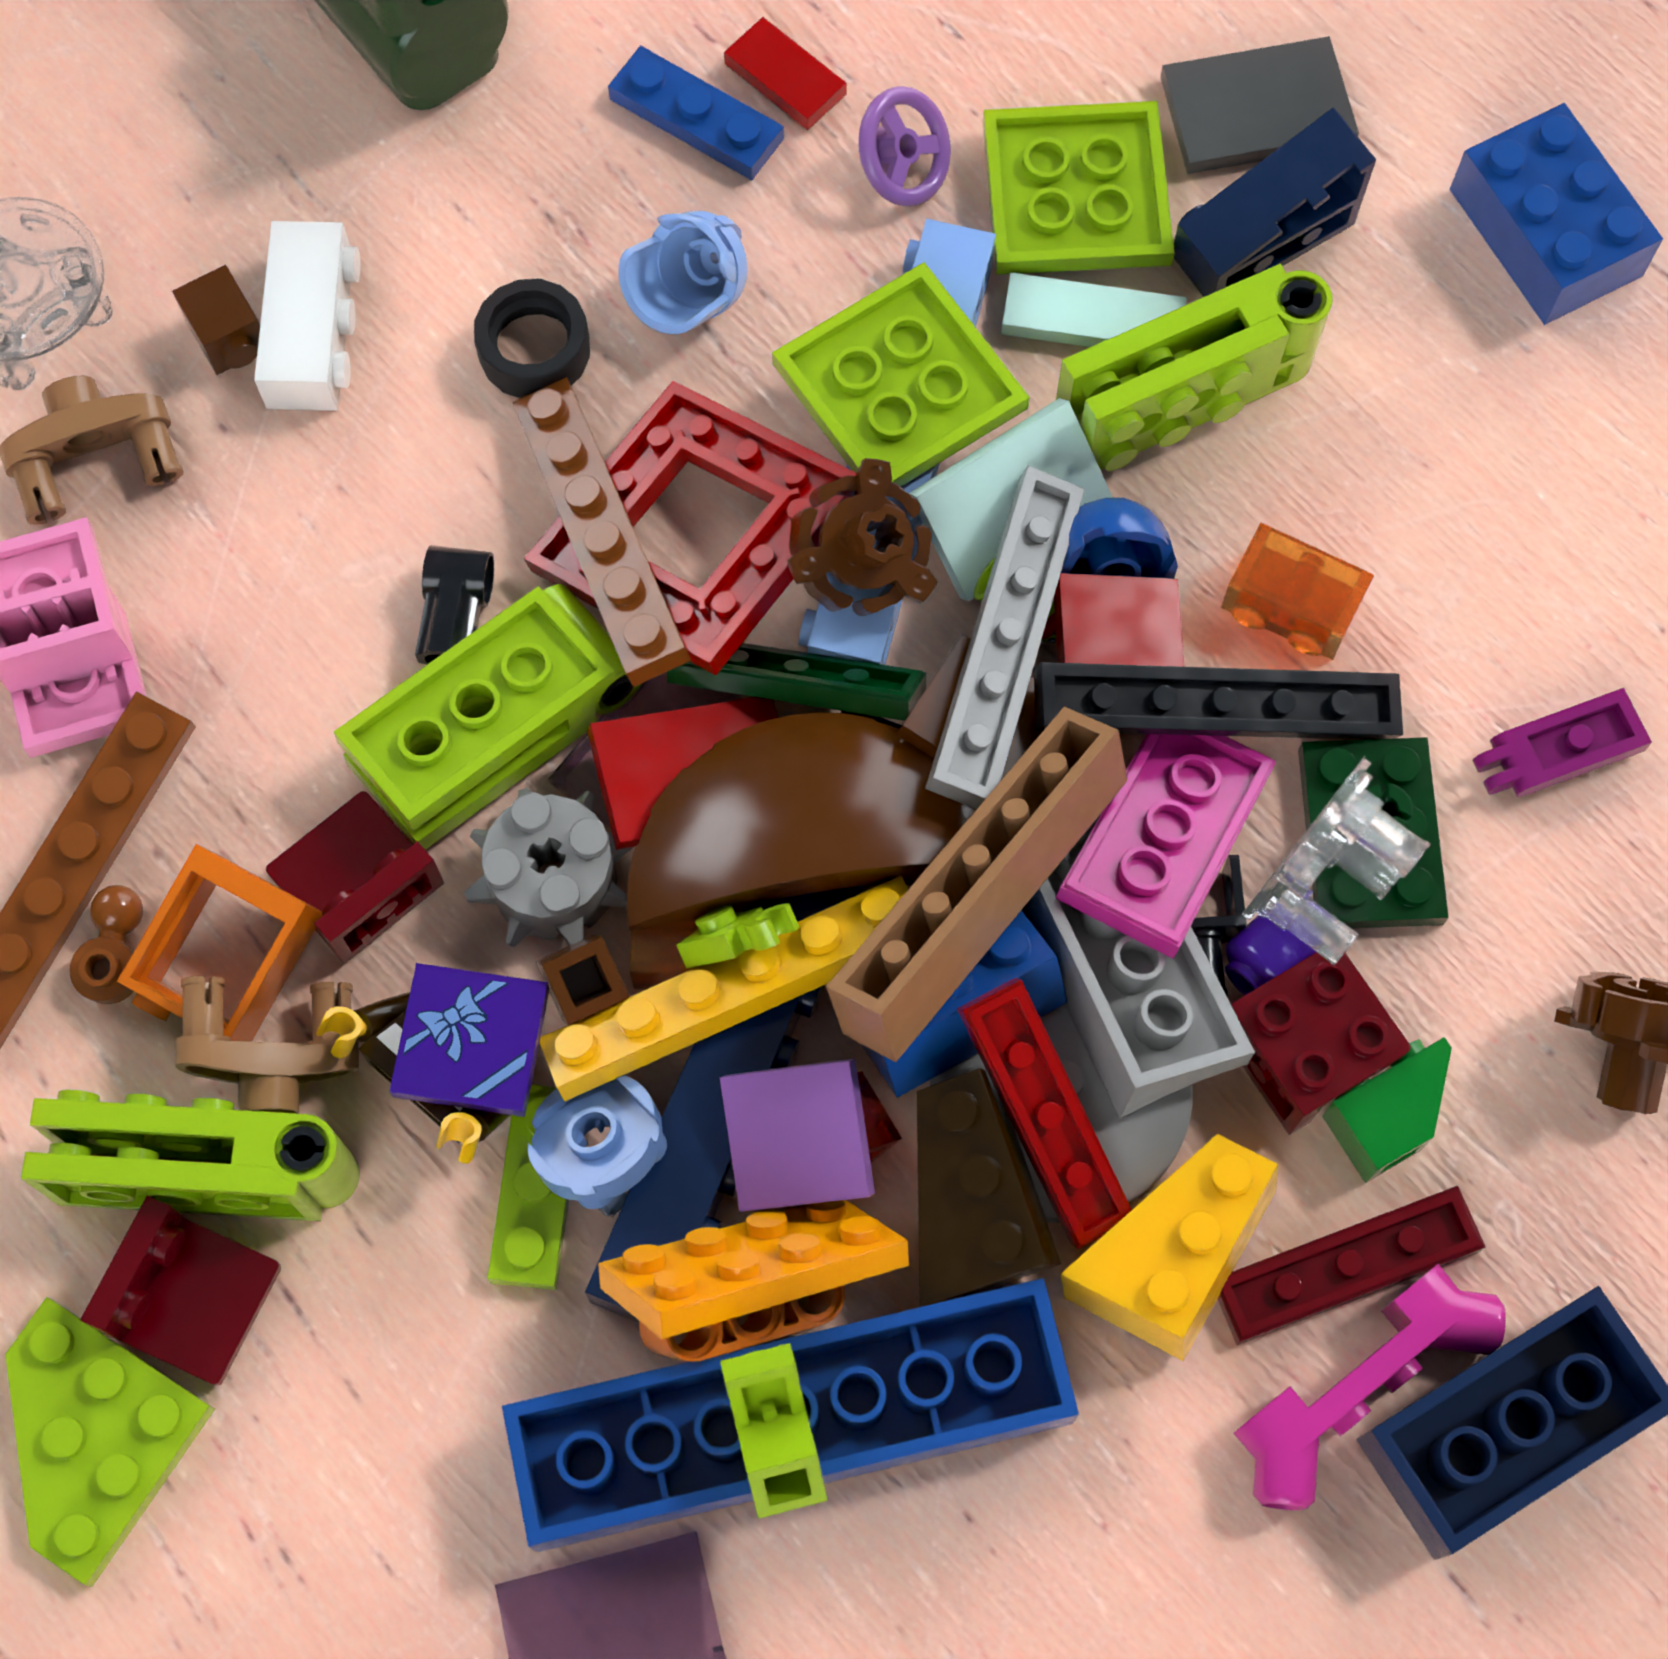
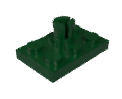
(1406, 787)

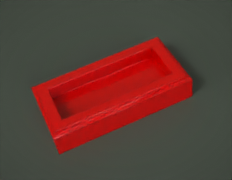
(785, 73)

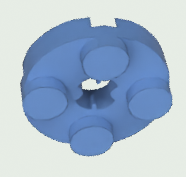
(612, 1166)

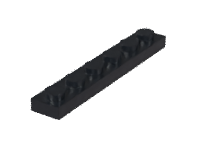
(1223, 700)

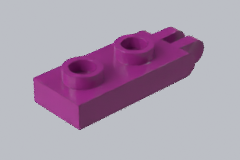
(1564, 745)

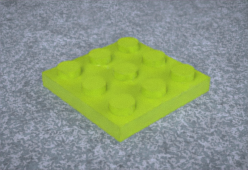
(1077, 187)
(901, 377)

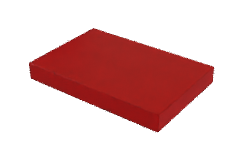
(646, 752)

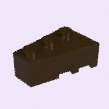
(974, 1194)

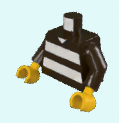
(380, 1029)

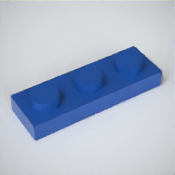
(696, 112)

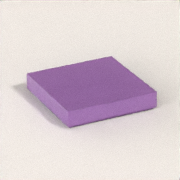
(797, 1135)

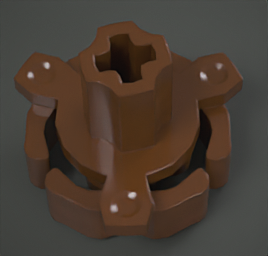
(848, 548)
(1636, 1033)

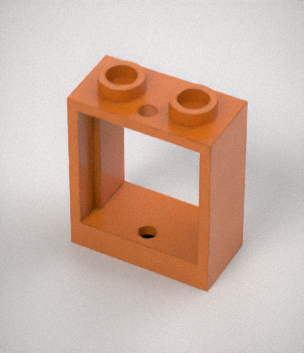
(175, 920)

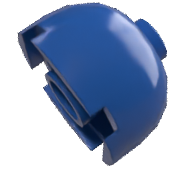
(1119, 540)

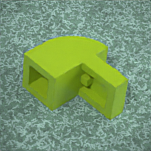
(774, 1430)

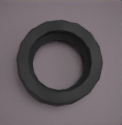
(531, 298)

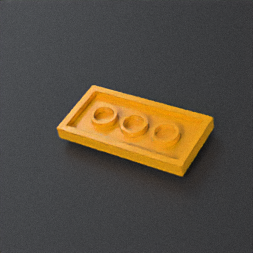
(750, 1265)

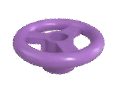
(892, 147)

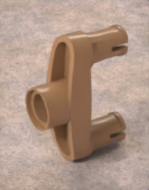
(79, 425)
(264, 1071)

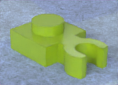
(727, 934)

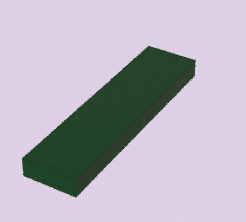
(811, 681)

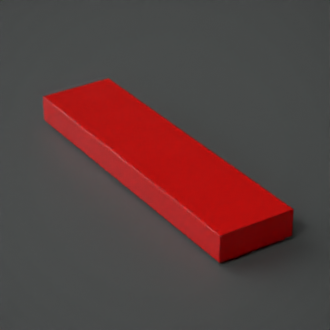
(1045, 1112)

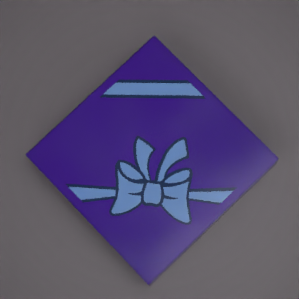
(470, 1040)

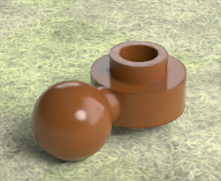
(115, 913)

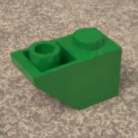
(1393, 1112)

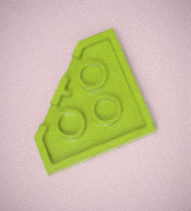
(91, 1437)

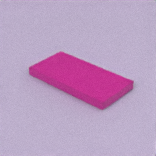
(1166, 836)

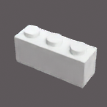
(306, 316)

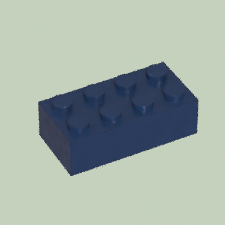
(1517, 1424)

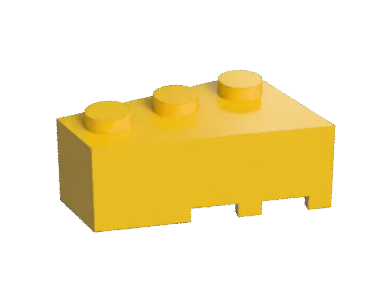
(1176, 1248)

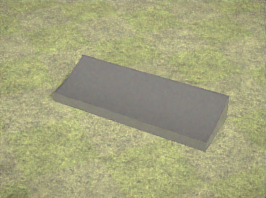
(1141, 1014)

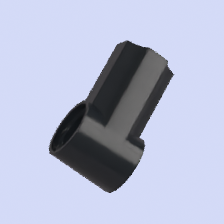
(454, 590)

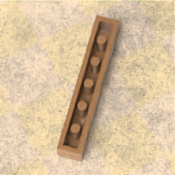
(978, 884)

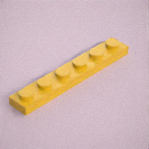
(713, 996)

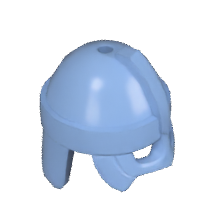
(684, 271)

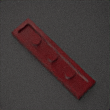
(1349, 1264)

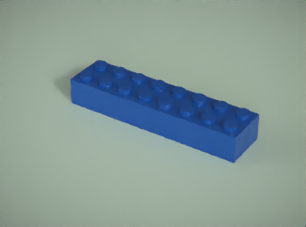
(872, 1395)

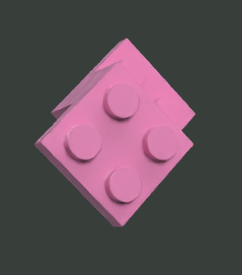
(63, 639)

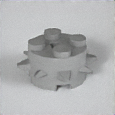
(563, 898)

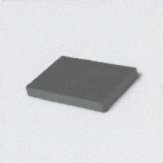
(1251, 101)

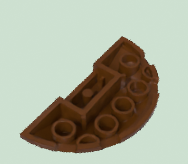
(789, 815)

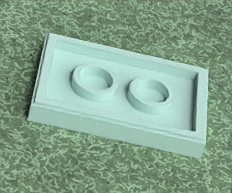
(973, 498)

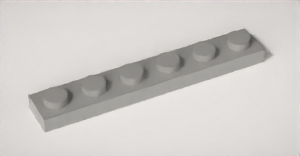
(1005, 639)

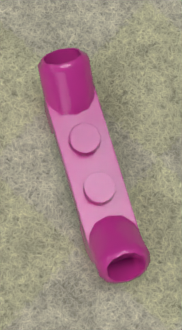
(1287, 1432)

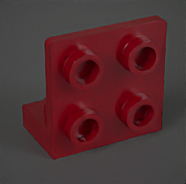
(357, 874)
(1315, 1037)
(181, 1292)

